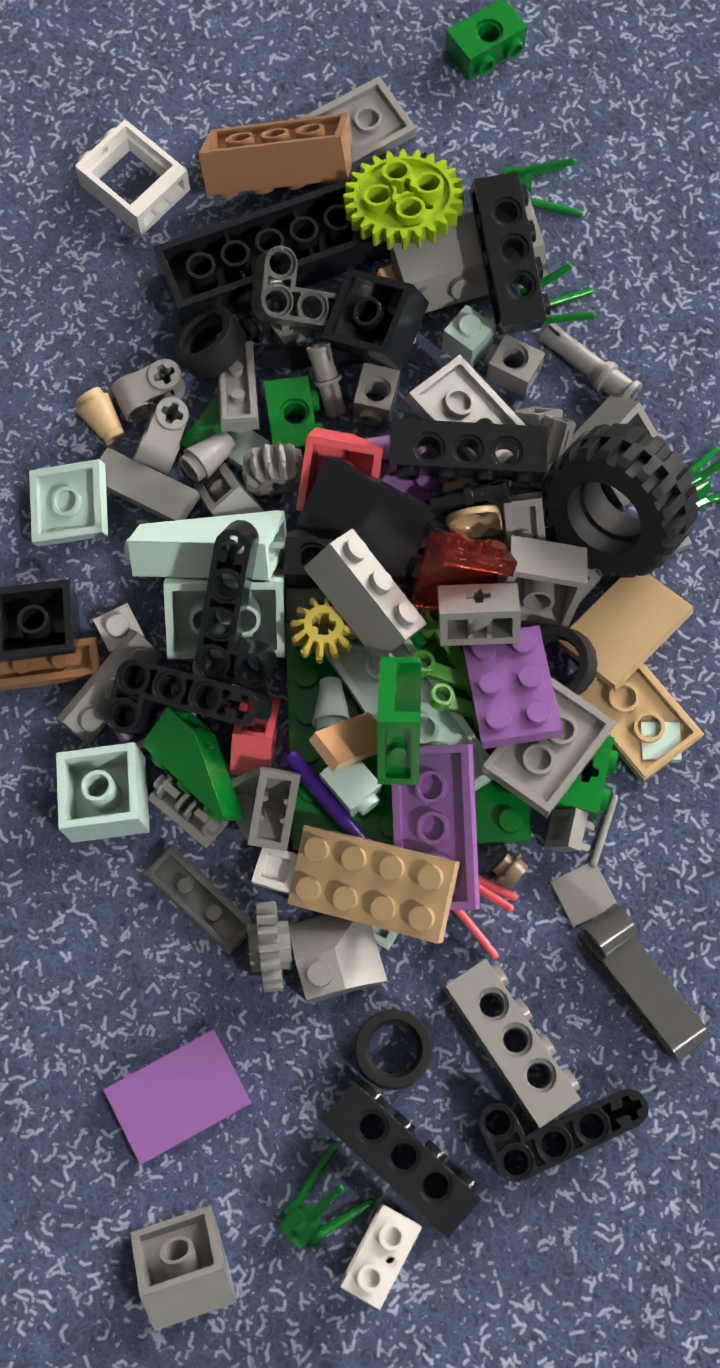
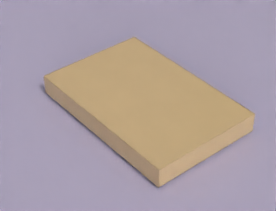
(629, 626)
(637, 701)

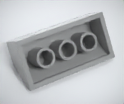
(453, 266)

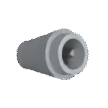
(206, 456)

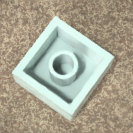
(102, 792)

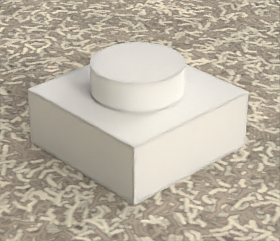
(115, 625)
(275, 870)

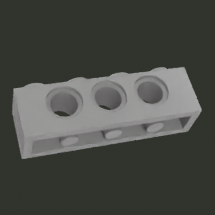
(539, 1104)

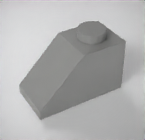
(226, 494)

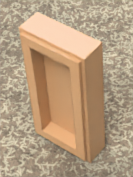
(347, 741)

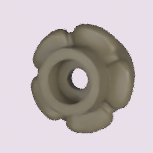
(508, 870)

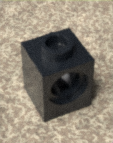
(296, 552)

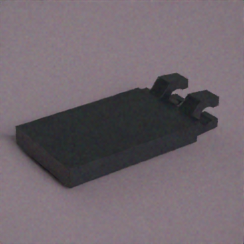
(380, 514)

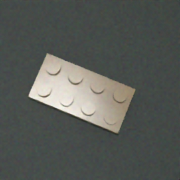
(373, 883)

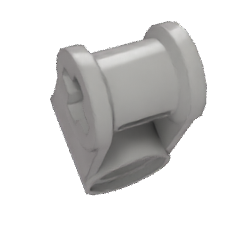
(144, 389)
(161, 439)

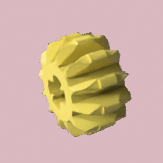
(308, 629)

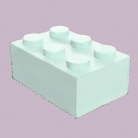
(184, 610)

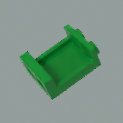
(399, 721)

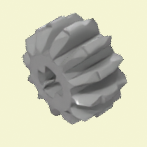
(272, 469)

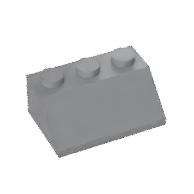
(365, 595)

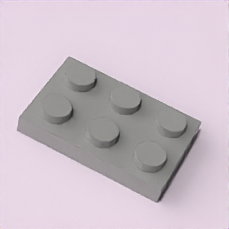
(375, 120)
(462, 396)
(547, 768)

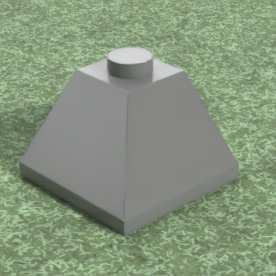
(335, 957)

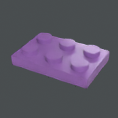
(512, 691)

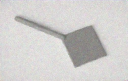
(584, 890)

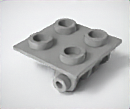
(186, 809)

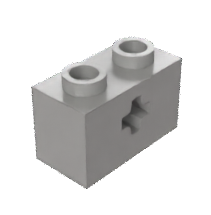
(479, 614)

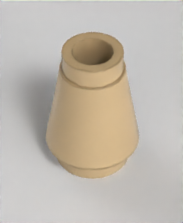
(100, 415)

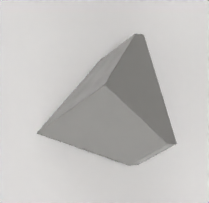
(267, 806)

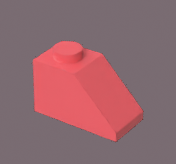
(254, 746)

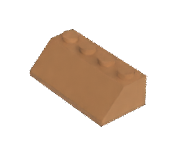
(276, 155)

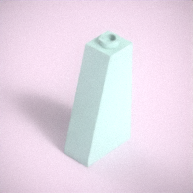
(187, 545)

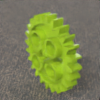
(403, 199)

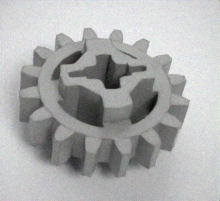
(269, 946)

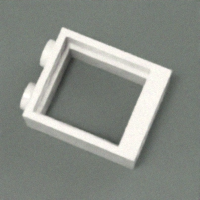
(156, 199)
(368, 1272)

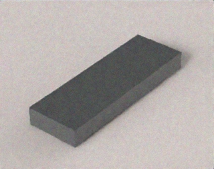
(199, 899)

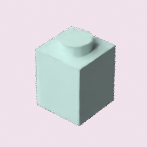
(468, 336)
(353, 787)

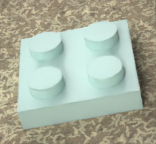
(68, 503)

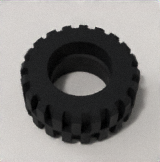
(642, 472)

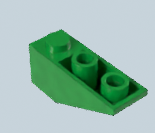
(193, 756)

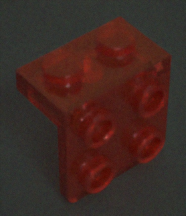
(458, 561)

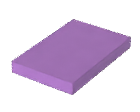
(177, 1097)

